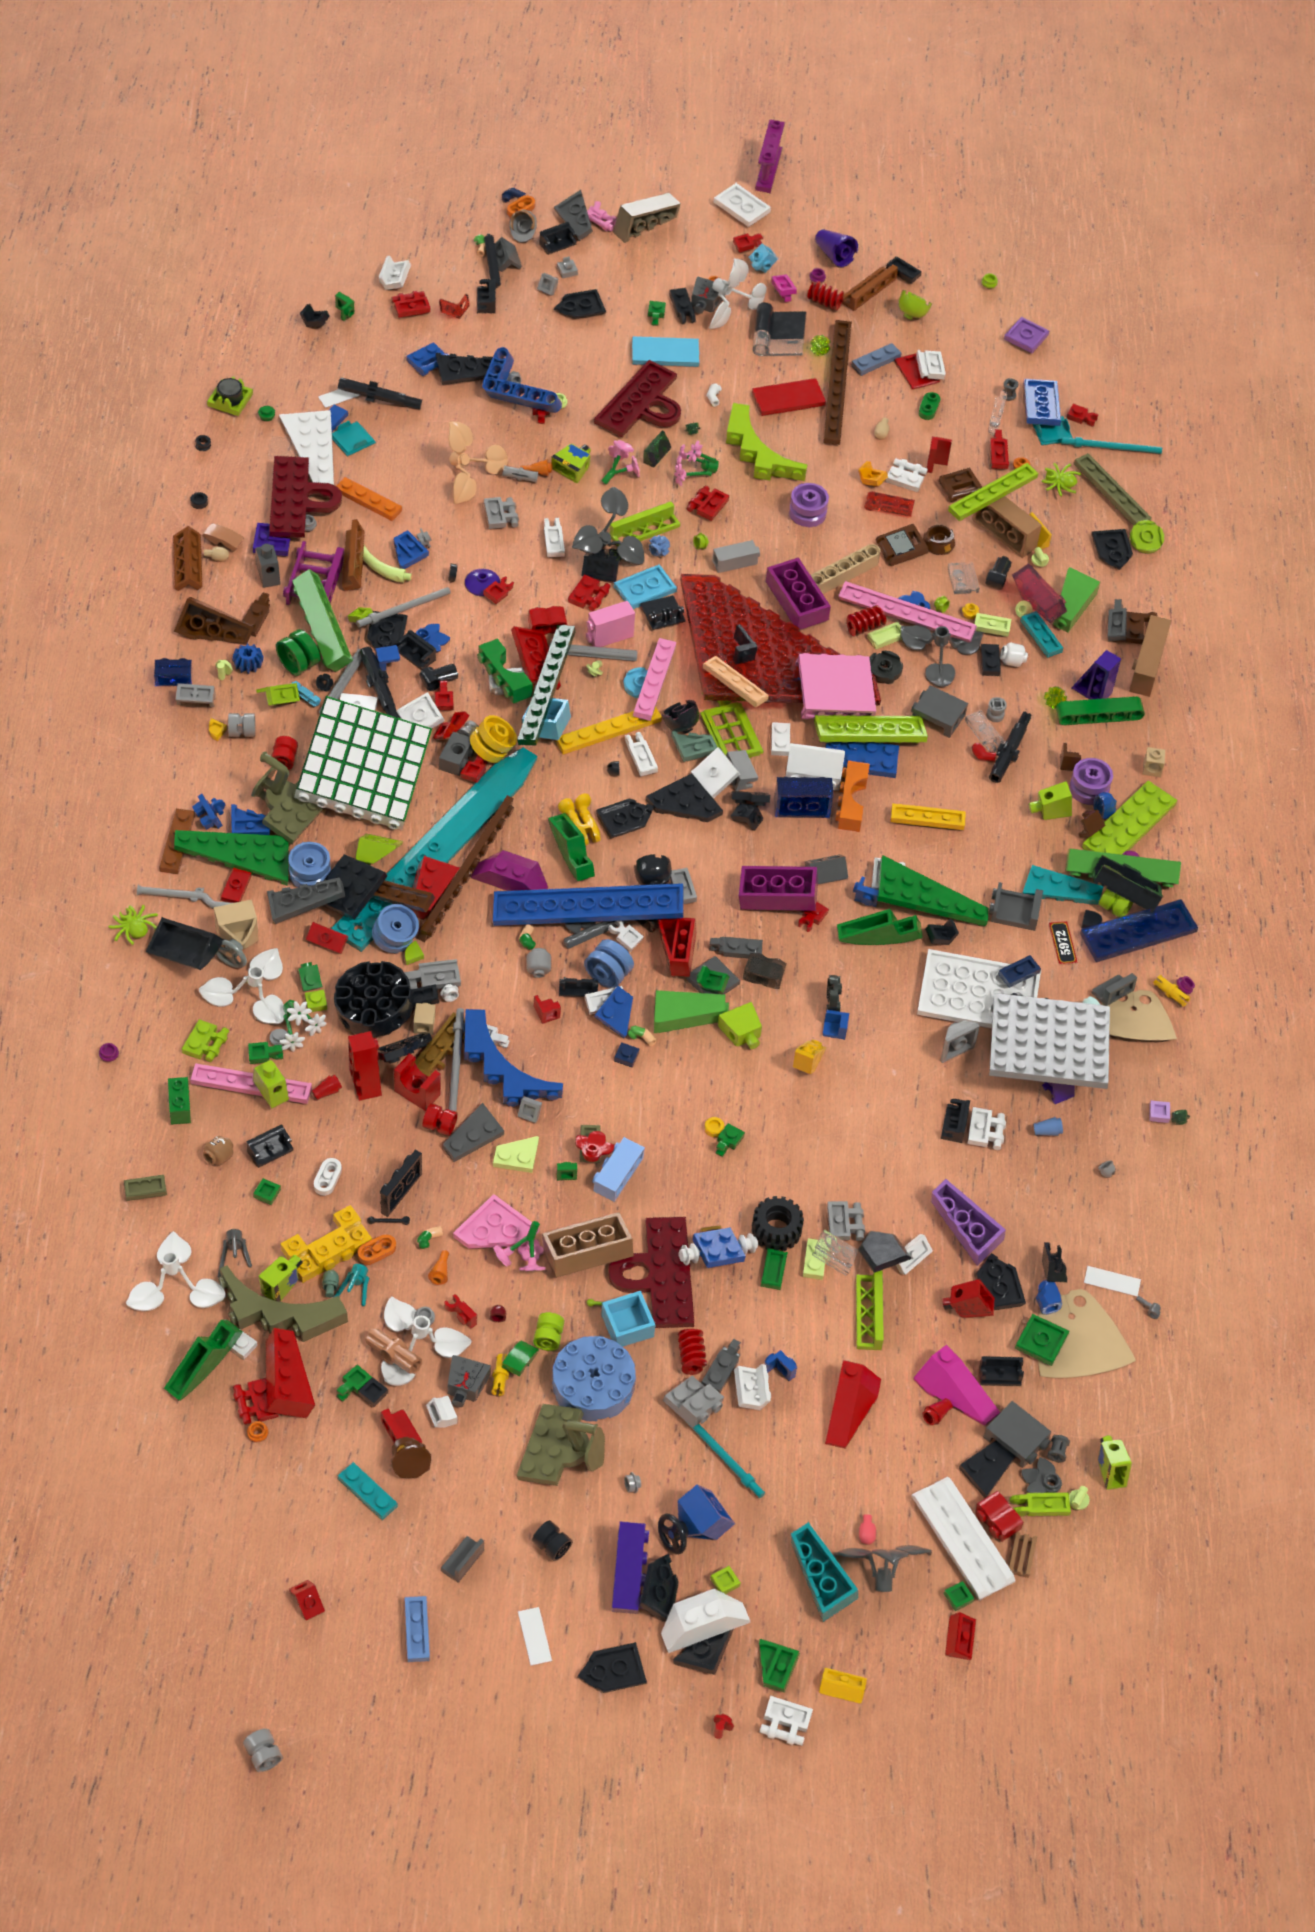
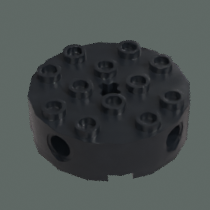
(373, 998)

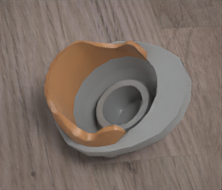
(523, 225)

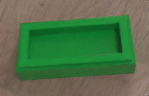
(774, 1269)

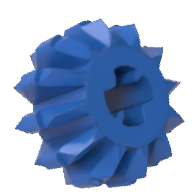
(247, 658)

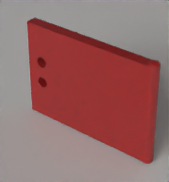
(909, 367)

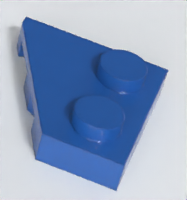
(409, 550)
(247, 822)
(616, 1011)

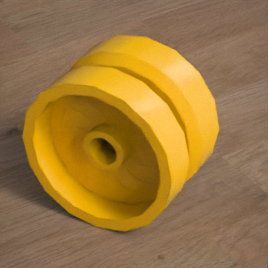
(493, 738)

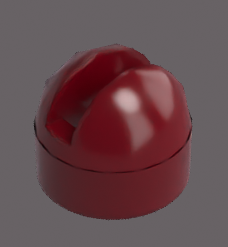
(498, 1313)

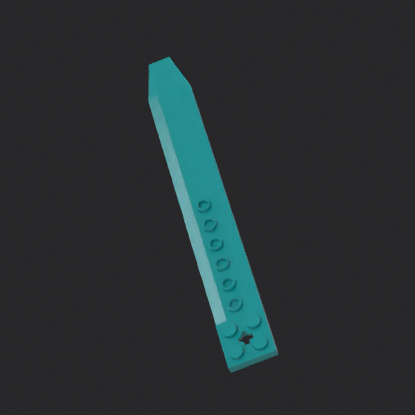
(447, 836)

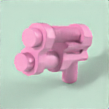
(597, 217)

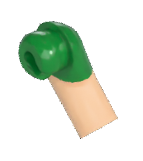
(525, 938)
(428, 1234)

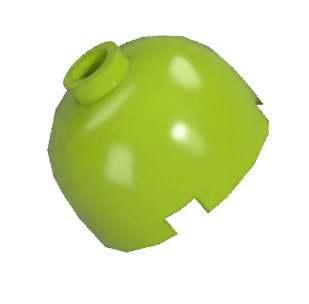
(913, 305)

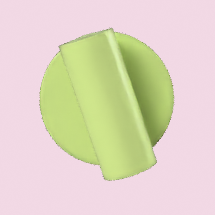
(1039, 558)
(1023, 608)
(223, 668)
(594, 668)
(1079, 1498)

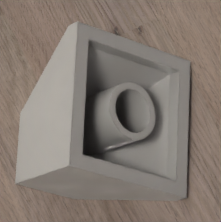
(959, 1039)

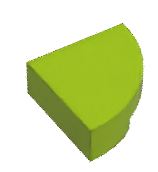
(413, 953)

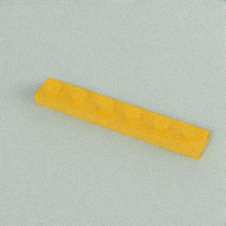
(604, 731)

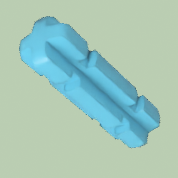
(307, 695)

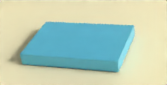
(645, 586)

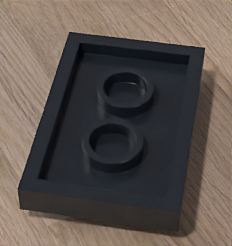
(401, 1182)

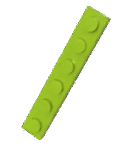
(993, 492)

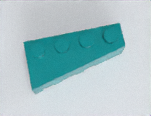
(824, 1575)

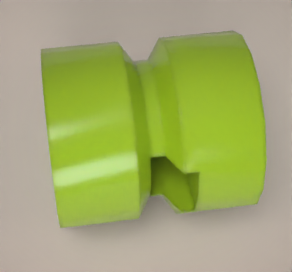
(1116, 903)
(548, 1331)

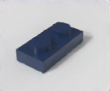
(1019, 971)

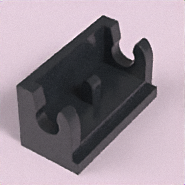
(557, 238)
(486, 296)
(416, 650)
(955, 1120)
(269, 1146)
(1053, 1265)
(1001, 1371)

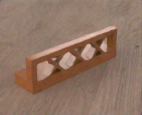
(870, 287)
(191, 557)
(353, 557)

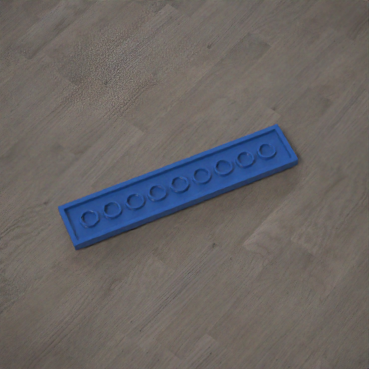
(588, 904)

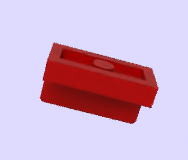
(938, 452)
(398, 1425)

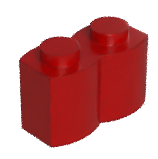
(546, 619)
(999, 1516)

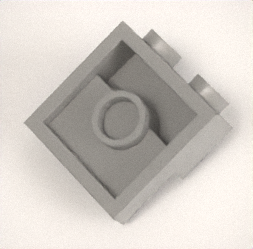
(694, 1401)

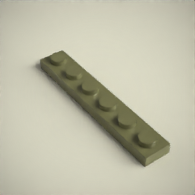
(1111, 489)

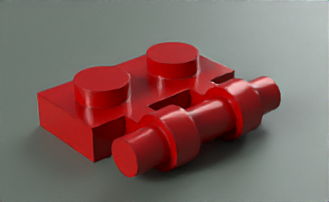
(411, 304)
(712, 504)
(585, 590)
(257, 1393)

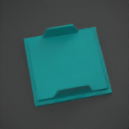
(1052, 434)
(352, 438)

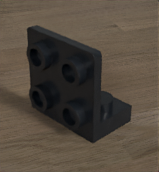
(602, 565)

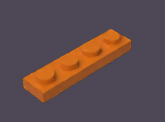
(369, 499)

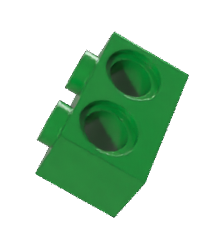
(179, 1100)

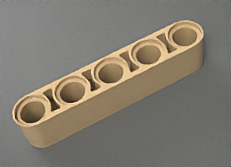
(847, 568)

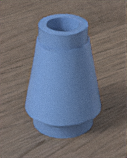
(1049, 1127)

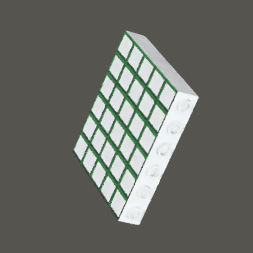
(363, 763)

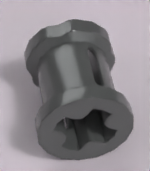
(1011, 388)
(1058, 1448)

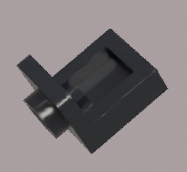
(314, 318)
(749, 814)
(942, 934)

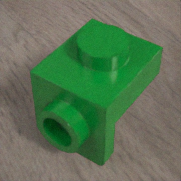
(344, 304)
(309, 976)
(712, 980)

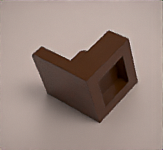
(1068, 759)
(1092, 823)

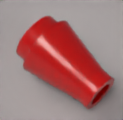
(327, 1087)
(936, 1412)

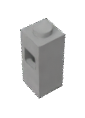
(735, 556)

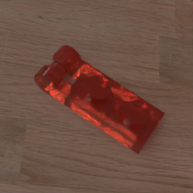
(889, 503)

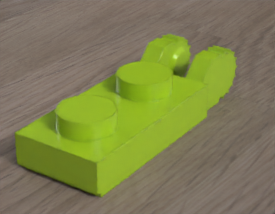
(1042, 1504)

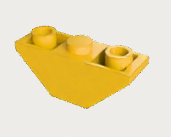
(808, 1056)

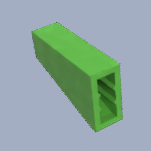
(1078, 593)
(686, 1010)

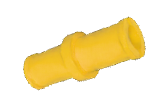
(1171, 990)
(500, 1376)

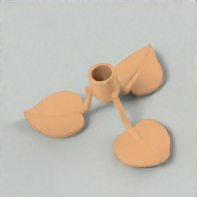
(458, 438)

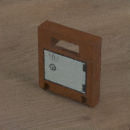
(900, 545)

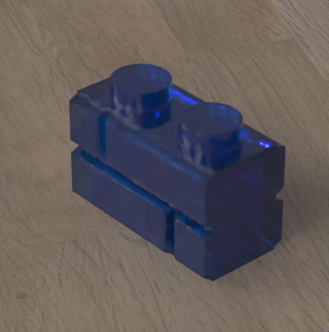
(172, 672)

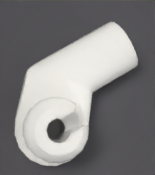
(711, 394)

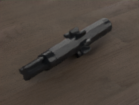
(374, 392)
(378, 680)
(1008, 751)

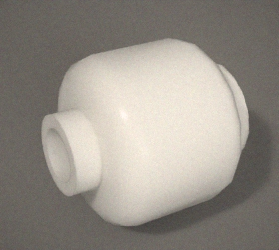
(1013, 654)

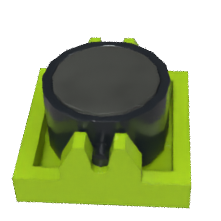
(230, 396)

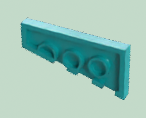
(1061, 886)

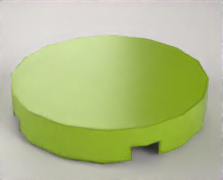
(1146, 537)

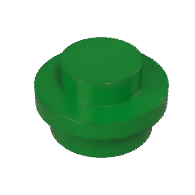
(266, 413)

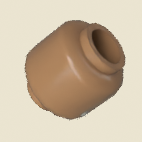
(218, 1150)

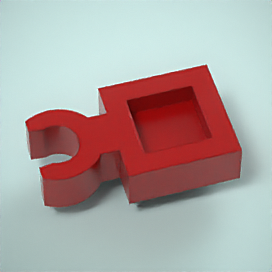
(1079, 414)
(497, 592)
(810, 917)

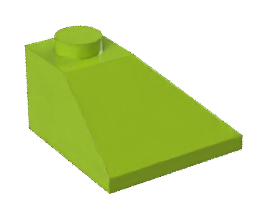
(373, 848)

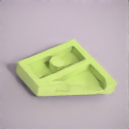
(517, 1155)

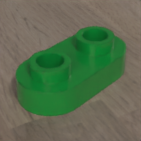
(929, 406)

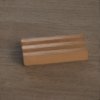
(1026, 1539)

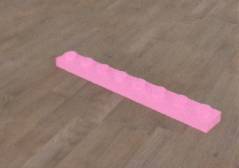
(907, 611)

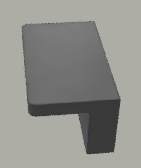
(506, 254)
(829, 868)
(1115, 988)
(463, 1558)

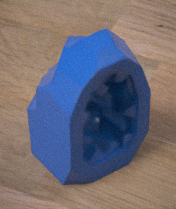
(1105, 804)
(1048, 1297)

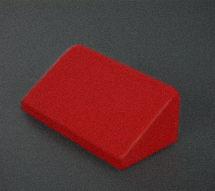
(960, 1636)

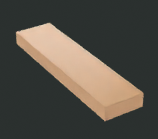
(735, 681)

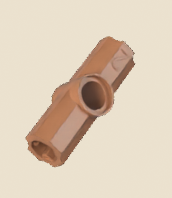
(393, 1351)

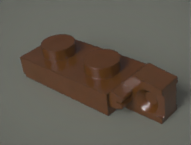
(258, 613)

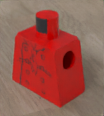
(970, 1300)

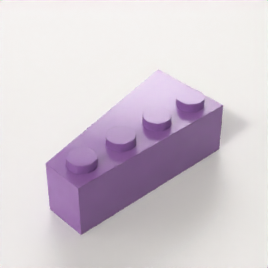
(968, 1222)

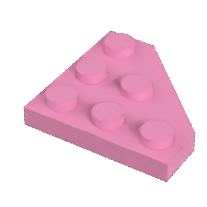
(493, 1225)

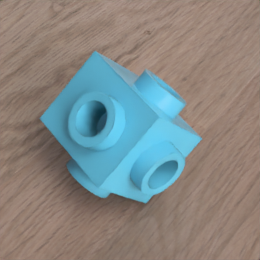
(763, 258)

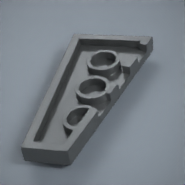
(296, 901)

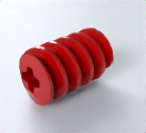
(825, 296)
(865, 619)
(692, 1351)

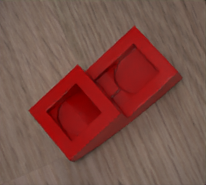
(447, 728)

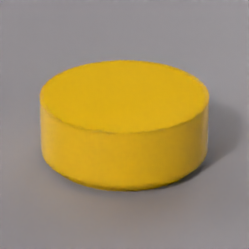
(714, 1126)

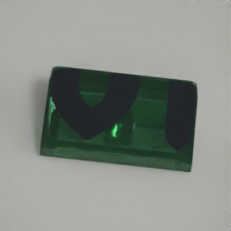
(656, 450)

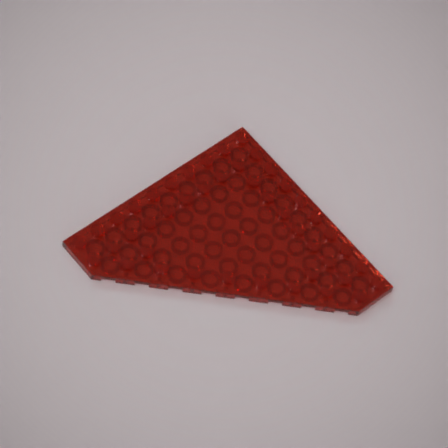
(712, 618)

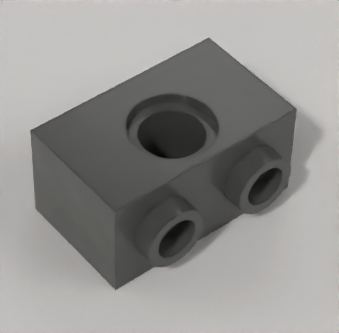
(456, 754)

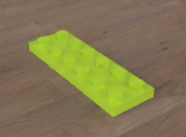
(870, 729)
(1131, 820)

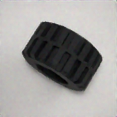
(777, 1210)

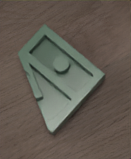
(693, 745)

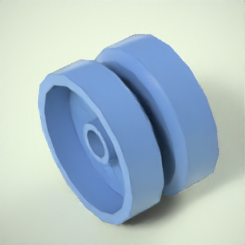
(308, 863)
(395, 928)
(609, 963)

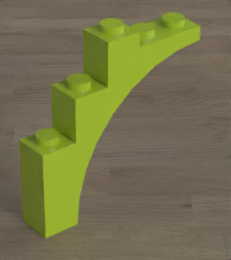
(753, 450)

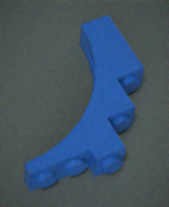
(497, 1069)

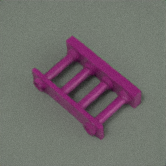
(770, 156)
(331, 572)

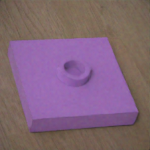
(1026, 335)

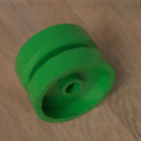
(297, 652)

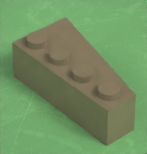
(644, 215)

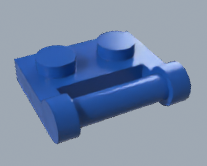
(424, 358)

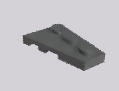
(575, 212)
(473, 1134)

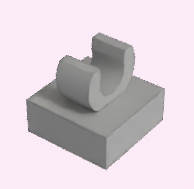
(567, 268)
(548, 284)
(414, 977)
(529, 1109)

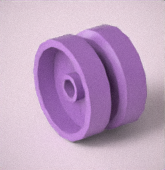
(808, 504)
(1089, 779)

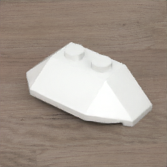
(702, 1618)

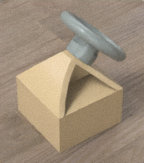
(238, 928)

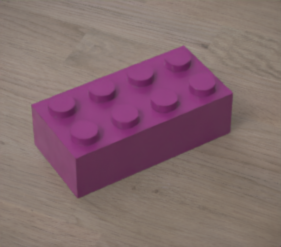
(798, 593)
(778, 888)

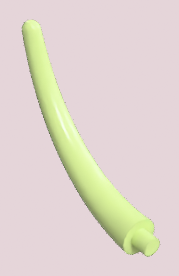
(385, 570)

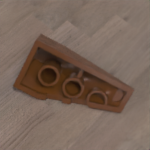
(209, 623)

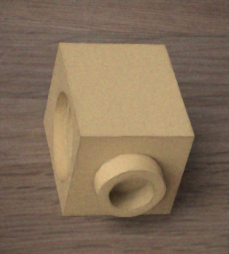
(1154, 762)
(424, 1018)

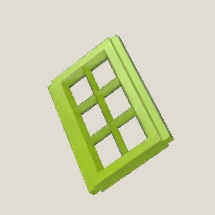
(743, 720)

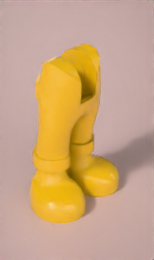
(581, 805)

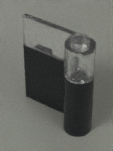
(778, 332)

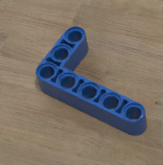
(501, 385)

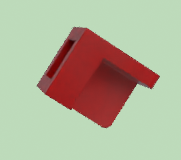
(547, 1009)

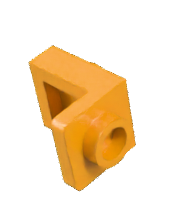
(871, 476)

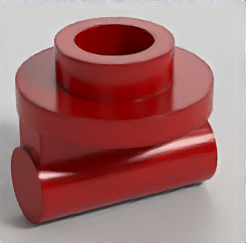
(723, 1722)

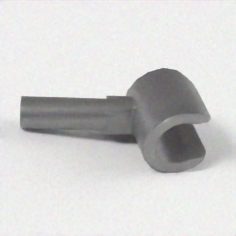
(1154, 1309)

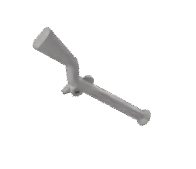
(194, 896)

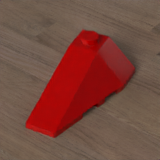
(854, 1397)

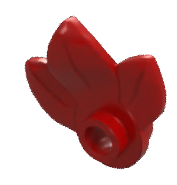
(594, 1145)

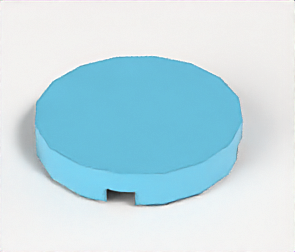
(634, 681)

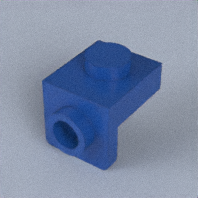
(865, 894)
(784, 1364)

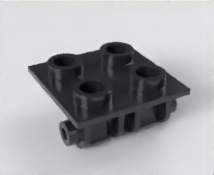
(663, 612)

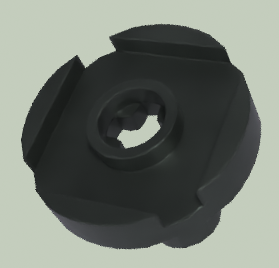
(888, 674)
(834, 989)

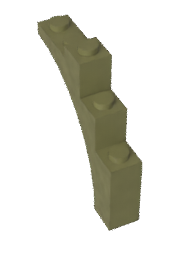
(305, 1319)

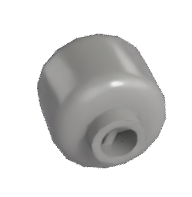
(538, 962)

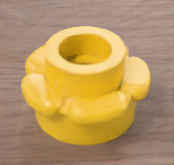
(970, 610)

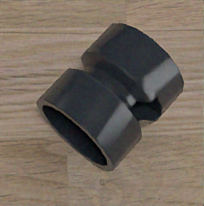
(555, 1543)

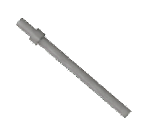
(375, 617)
(458, 1029)

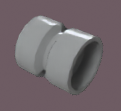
(247, 722)
(262, 1750)

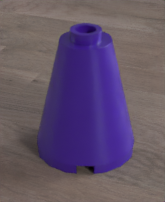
(837, 246)

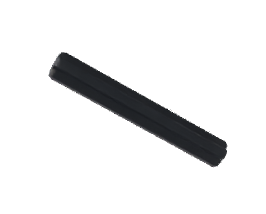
(492, 258)

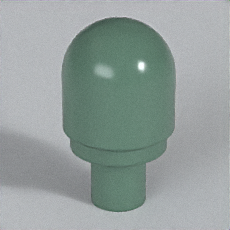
(330, 1282)

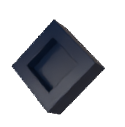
(626, 1055)

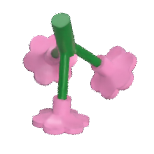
(618, 452)
(529, 1252)

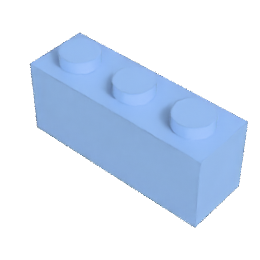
(618, 1169)

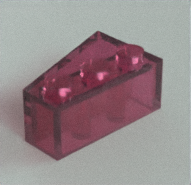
(1039, 593)

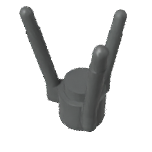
(234, 1242)

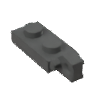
(1117, 622)
(735, 946)
(723, 1366)

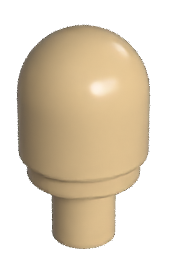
(882, 429)
(217, 553)

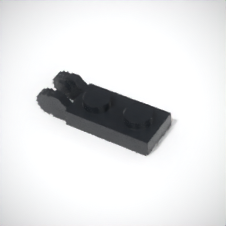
(682, 304)

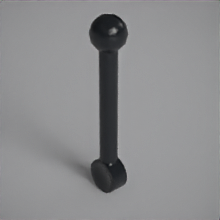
(405, 1220)

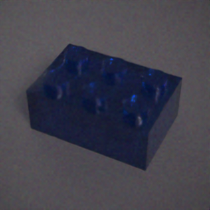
(803, 797)

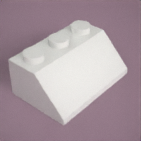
(815, 763)

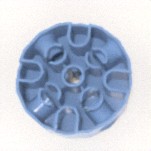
(594, 1377)

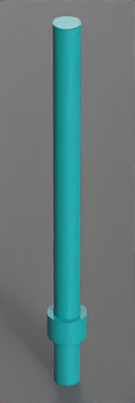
(1079, 442)
(746, 1479)

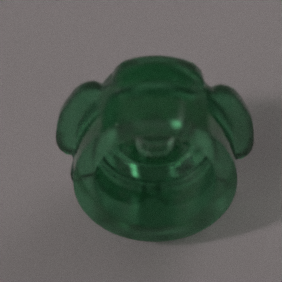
(692, 428)
(1180, 1117)

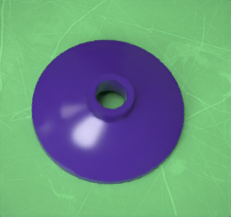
(479, 580)

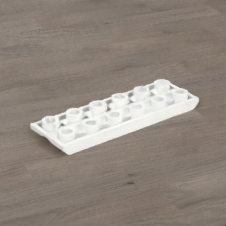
(964, 1538)

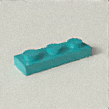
(1041, 634)
(367, 1491)

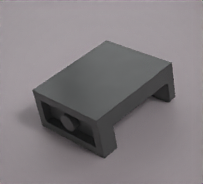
(940, 709)
(1015, 908)
(1018, 1433)

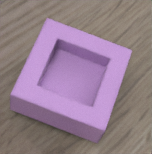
(1159, 1111)

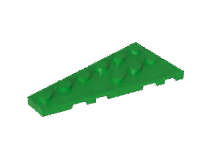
(248, 852)
(915, 891)

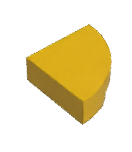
(216, 729)

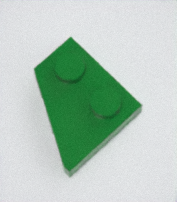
(777, 1664)

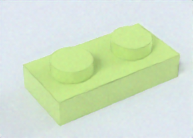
(992, 624)
(813, 1267)

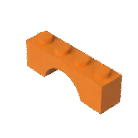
(855, 780)

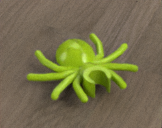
(1062, 480)
(133, 924)

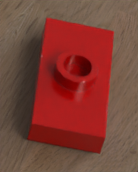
(236, 886)
(327, 937)

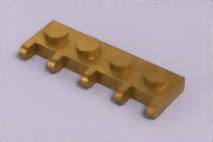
(438, 1048)

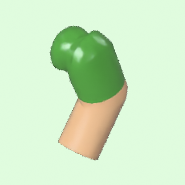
(480, 241)
(642, 1032)

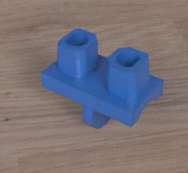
(204, 806)

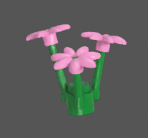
(709, 464)

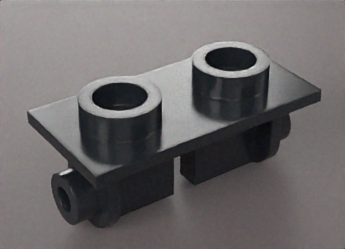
(576, 987)

